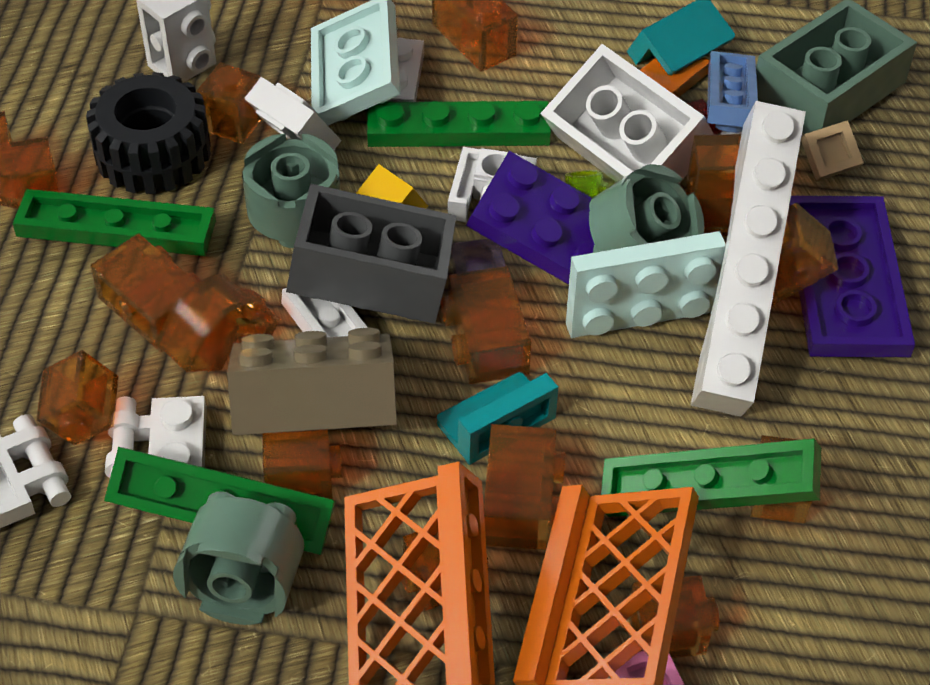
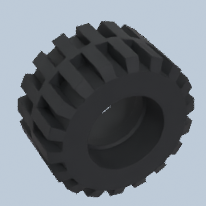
(149, 132)

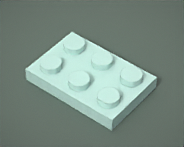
(354, 61)
(643, 284)

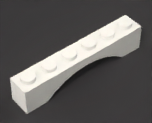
(746, 285)

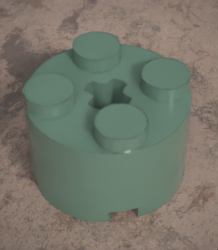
(279, 179)
(644, 210)
(240, 558)

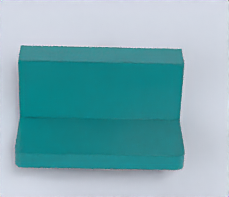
(682, 37)
(508, 402)

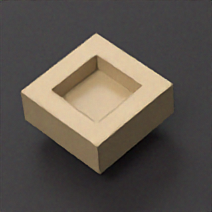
(832, 150)

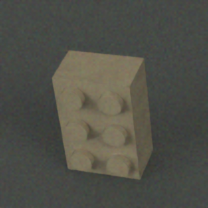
(311, 382)

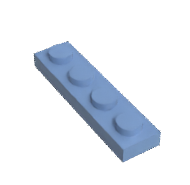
(731, 90)

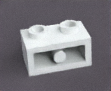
(177, 36)

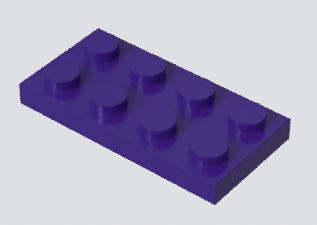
(863, 302)

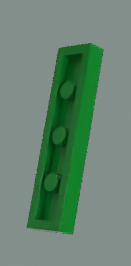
(457, 124)
(114, 221)
(724, 474)
(183, 488)

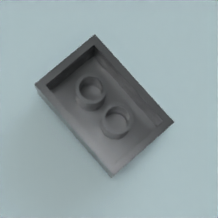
(371, 254)

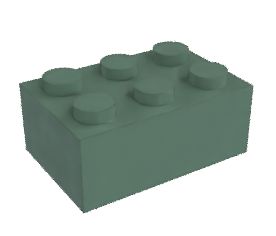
(835, 66)

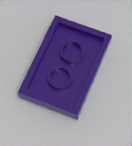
(534, 216)

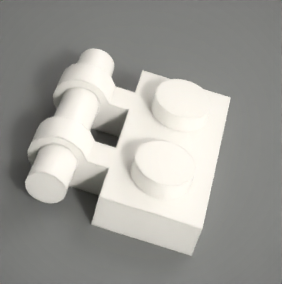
(173, 429)
(44, 477)

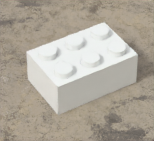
(623, 118)

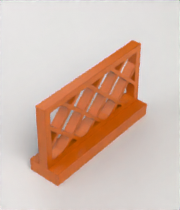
(461, 575)
(565, 575)

